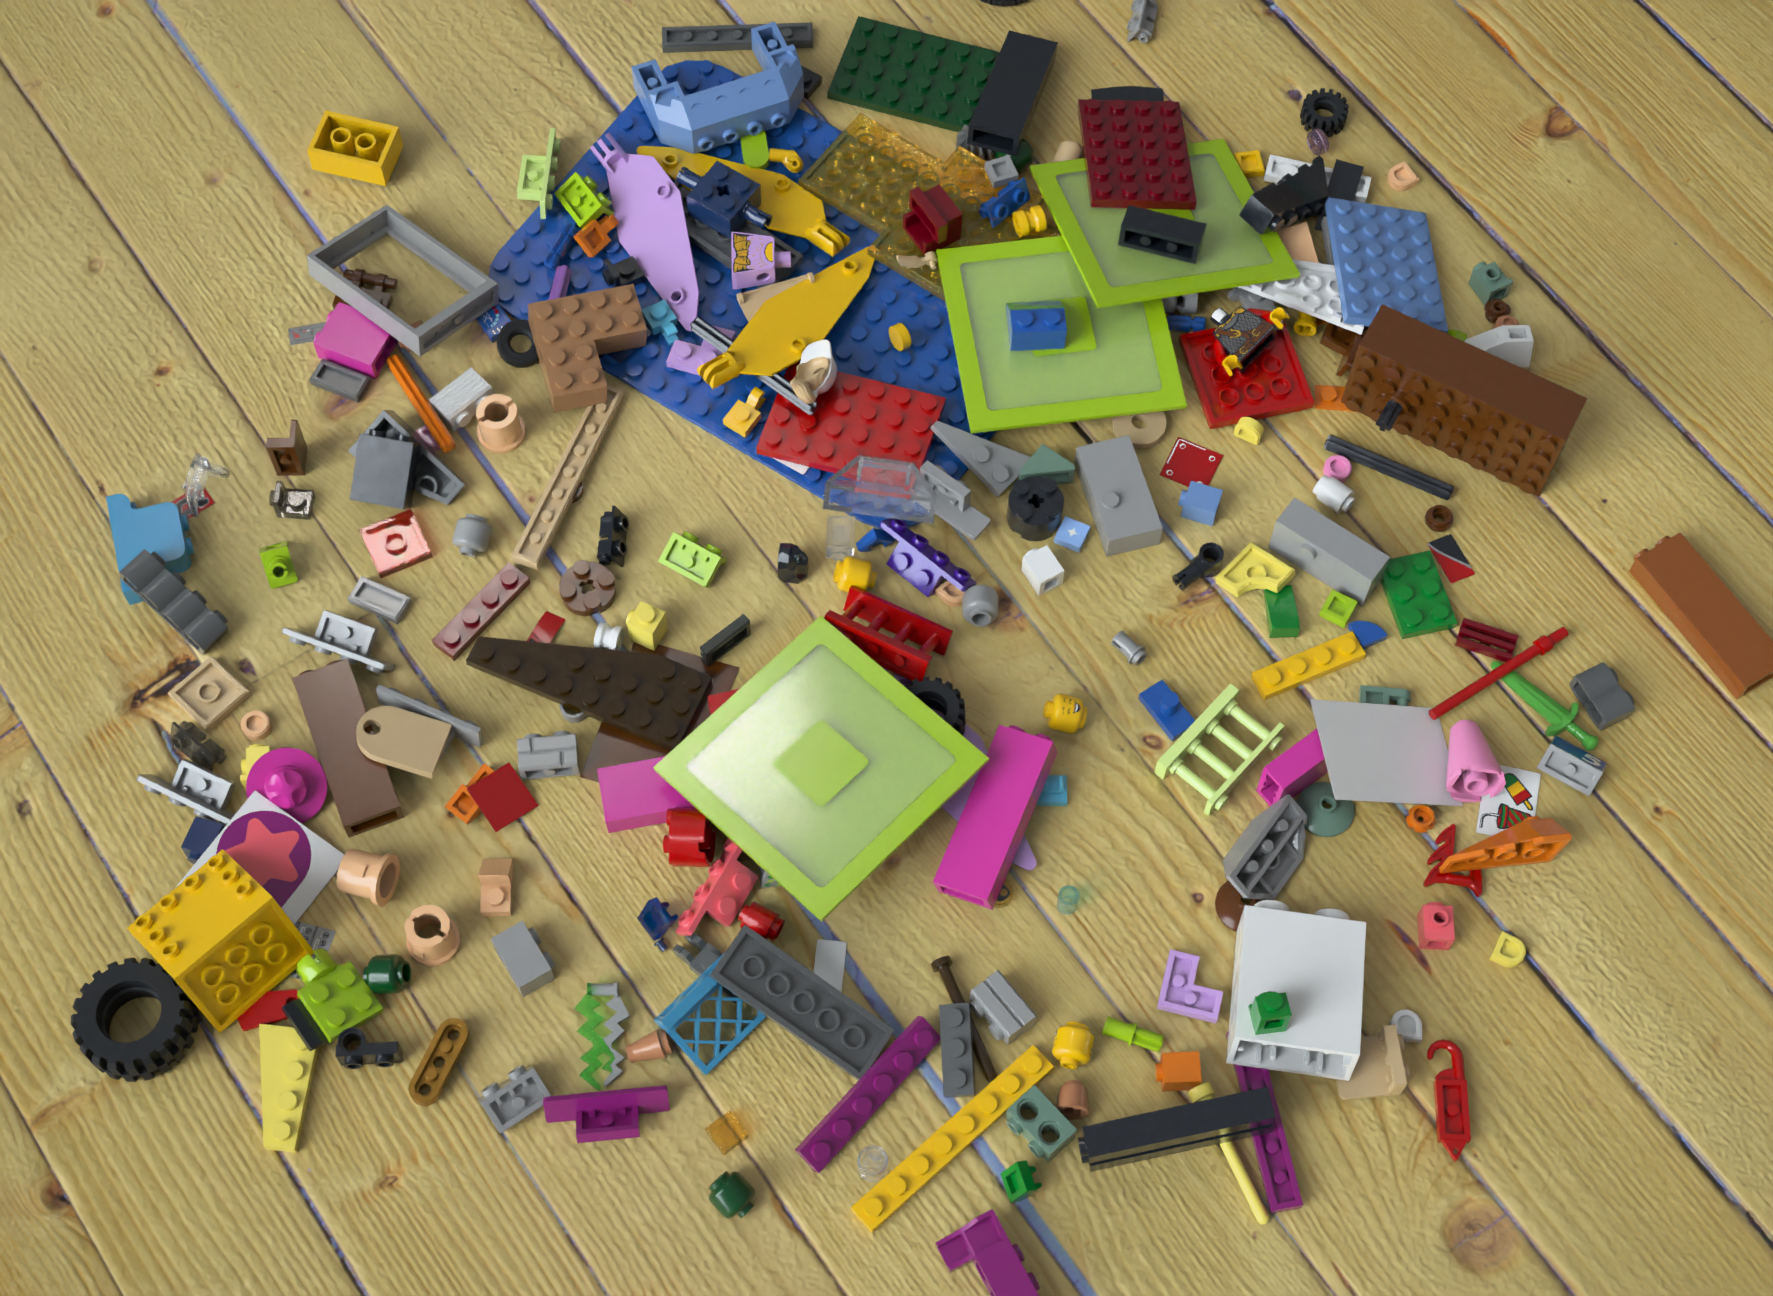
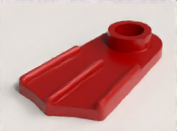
(267, 1009)

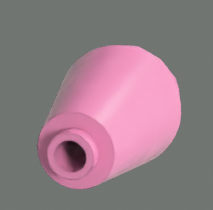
(1471, 764)

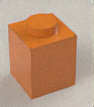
(1178, 1071)

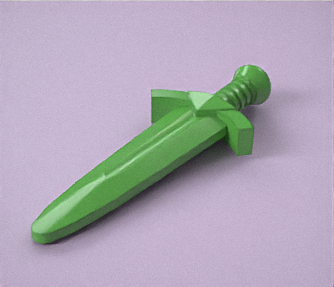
(1549, 709)

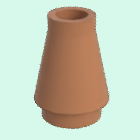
(650, 1047)

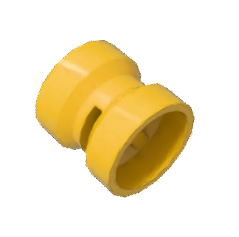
(1029, 220)

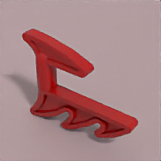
(1474, 877)

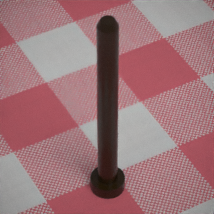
(942, 966)

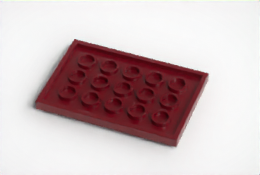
(1136, 154)

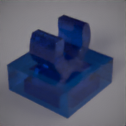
(656, 918)

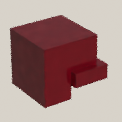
(933, 219)

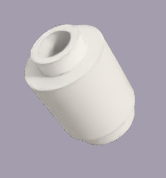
(1334, 494)

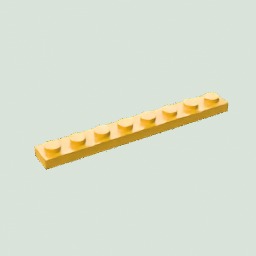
(951, 1139)

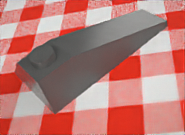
(433, 475)

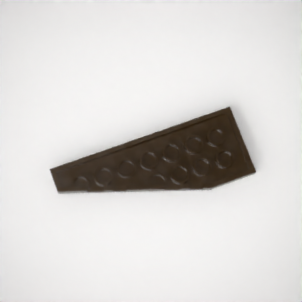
(620, 688)

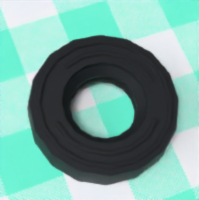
(511, 357)

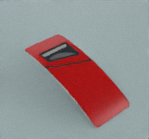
(546, 628)

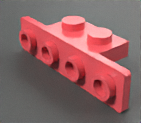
(721, 893)

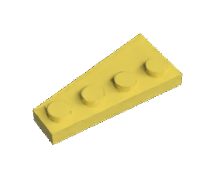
(285, 1085)

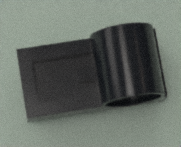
(379, 1053)

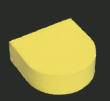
(1249, 430)
(1508, 951)

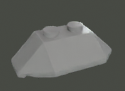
(1268, 851)

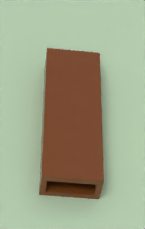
(1706, 613)

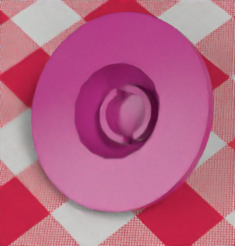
(290, 781)

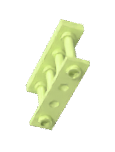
(1209, 724)

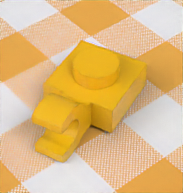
(745, 416)

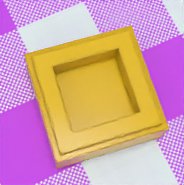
(1250, 163)

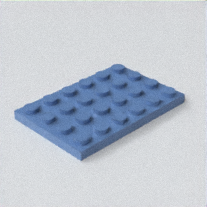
(1385, 260)

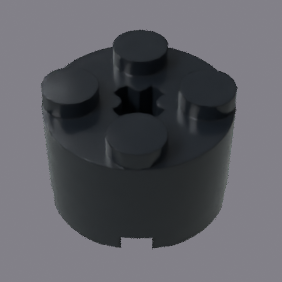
(1035, 508)

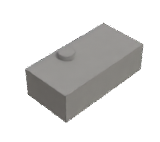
(1118, 495)
(1328, 551)

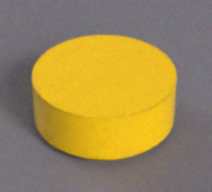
(900, 336)

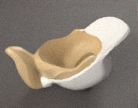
(815, 372)

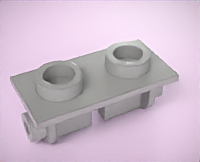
(1142, 20)

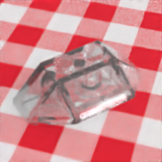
(881, 489)

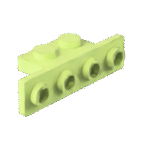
(536, 175)

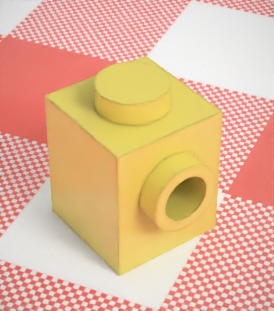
(646, 625)

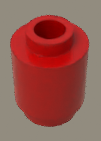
(761, 920)

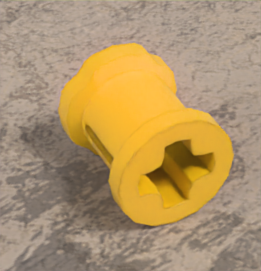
(1305, 324)

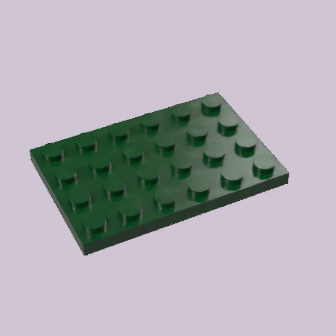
(911, 74)

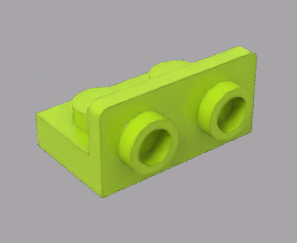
(582, 199)
(692, 559)

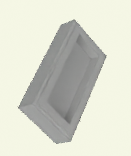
(379, 600)

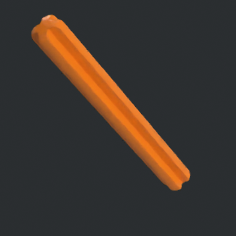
(421, 403)

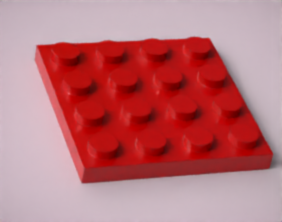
(1265, 389)

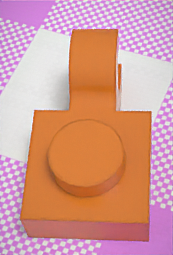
(594, 235)

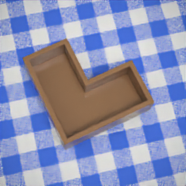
(574, 332)

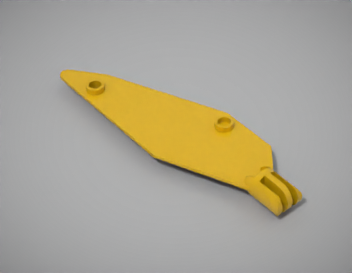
(791, 206)
(791, 322)

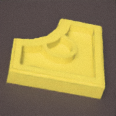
(1254, 570)

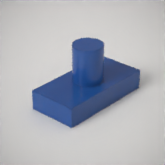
(1166, 709)

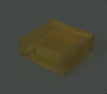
(726, 1133)

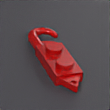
(1451, 1100)

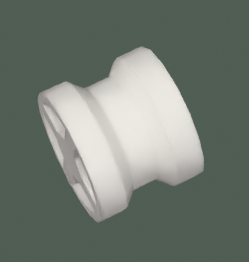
(608, 637)

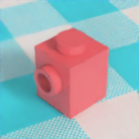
(1435, 926)

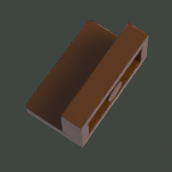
(290, 453)

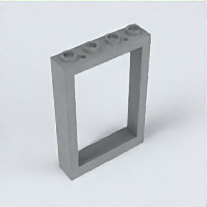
(387, 221)

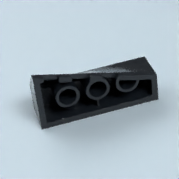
(1289, 200)

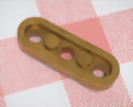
(439, 1049)

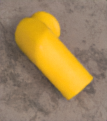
(788, 158)

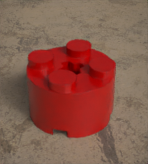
(689, 838)

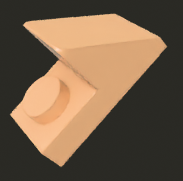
(496, 887)

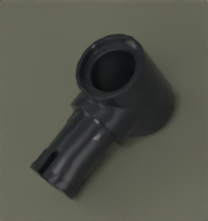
(1199, 566)

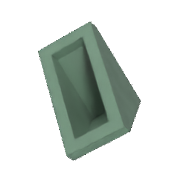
(1048, 464)

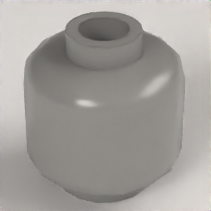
(472, 535)
(980, 605)

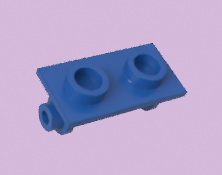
(1008, 201)

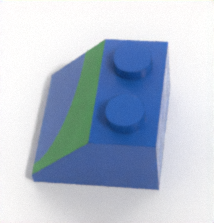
(1036, 325)

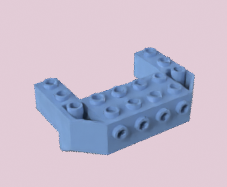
(730, 109)

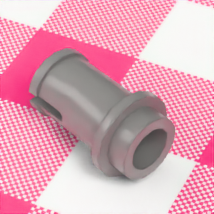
(1135, 653)

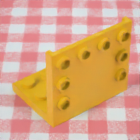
(221, 939)

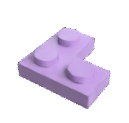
(689, 356)
(1181, 995)

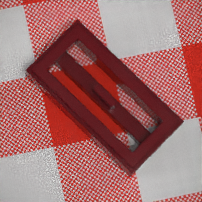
(1488, 636)

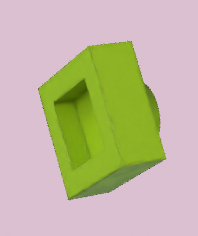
(1338, 608)

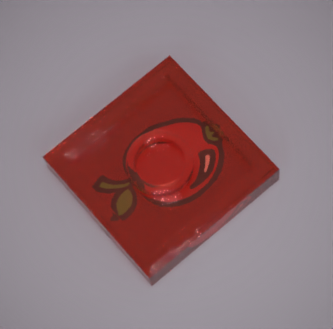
(395, 543)

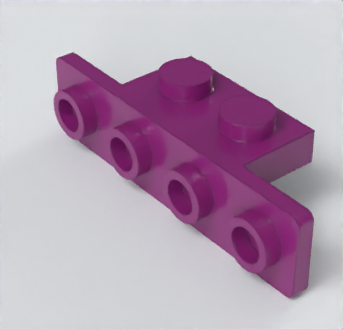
(606, 1113)

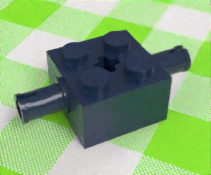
(723, 199)

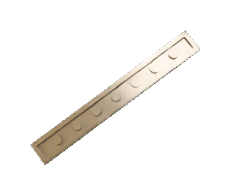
(566, 480)

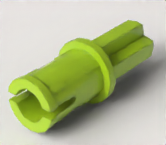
(1133, 1034)

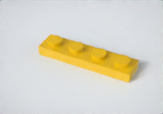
(1308, 665)

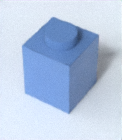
(1200, 503)

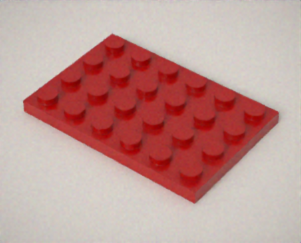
(851, 421)

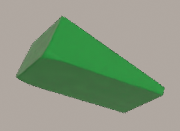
(1281, 613)

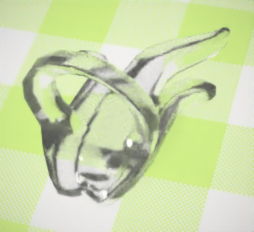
(197, 477)

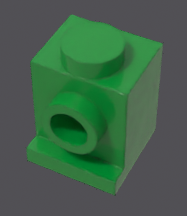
(1270, 1007)

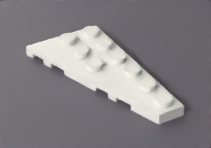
(1311, 293)

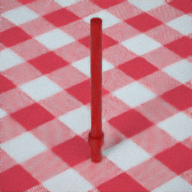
(1540, 647)

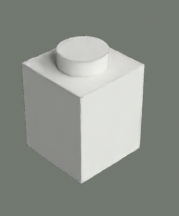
(1042, 570)

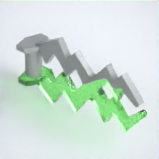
(600, 1044)

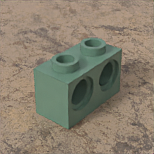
(1047, 1119)

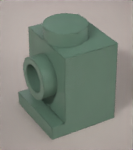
(1489, 282)

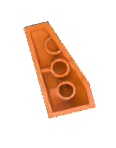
(1524, 843)

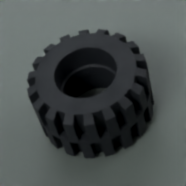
(941, 698)

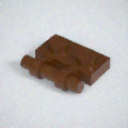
(380, 281)

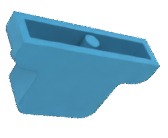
(149, 528)

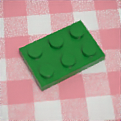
(1417, 595)

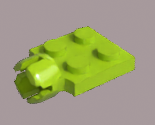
(335, 994)

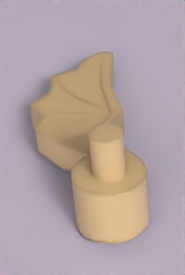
(915, 261)

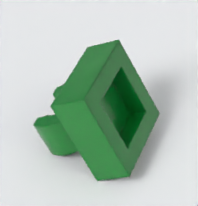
(1019, 1181)

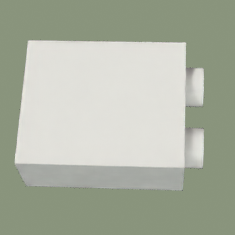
(1322, 972)

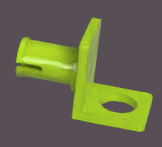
(278, 564)

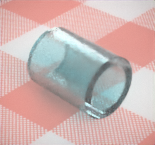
(1067, 892)

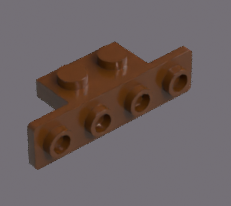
(1343, 342)

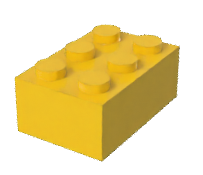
(355, 148)

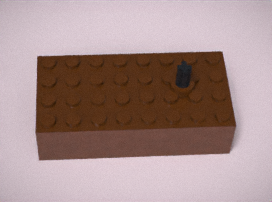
(1461, 400)

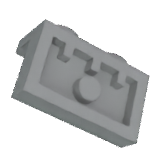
(514, 1097)

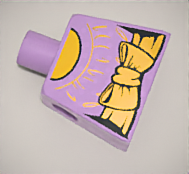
(755, 260)

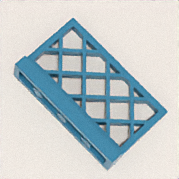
(690, 1001)

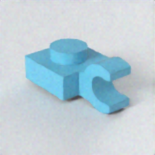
(661, 319)

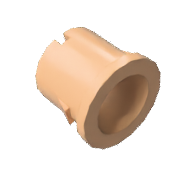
(501, 435)
(369, 875)
(433, 950)

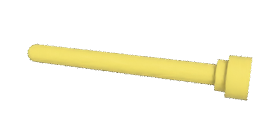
(1205, 1092)

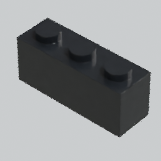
(1162, 234)

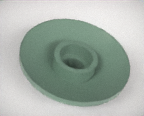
(1325, 821)

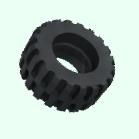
(108, 994)

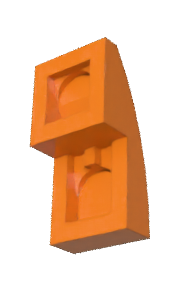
(462, 803)

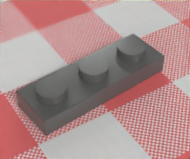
(957, 1050)

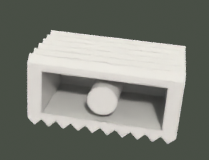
(460, 398)

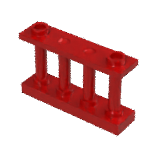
(888, 651)

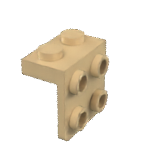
(1379, 1067)

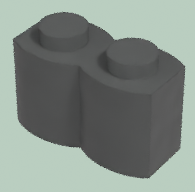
(1602, 696)

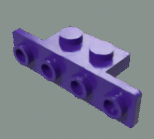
(921, 562)

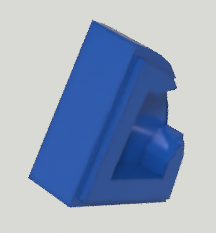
(874, 538)
(1367, 633)

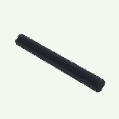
(1389, 467)

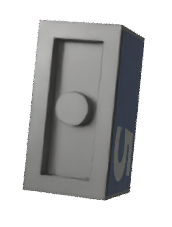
(1572, 765)

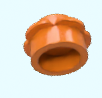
(1424, 812)

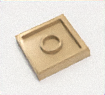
(209, 694)

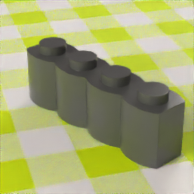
(173, 601)

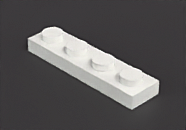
(1281, 166)

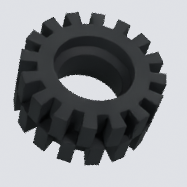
(1325, 101)

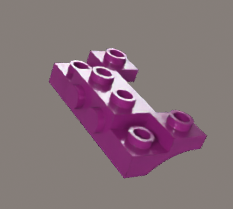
(993, 1255)

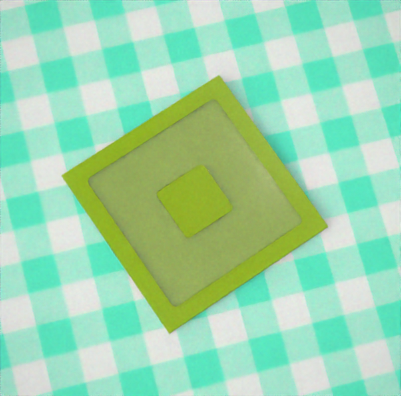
(1118, 275)
(1112, 358)
(821, 767)

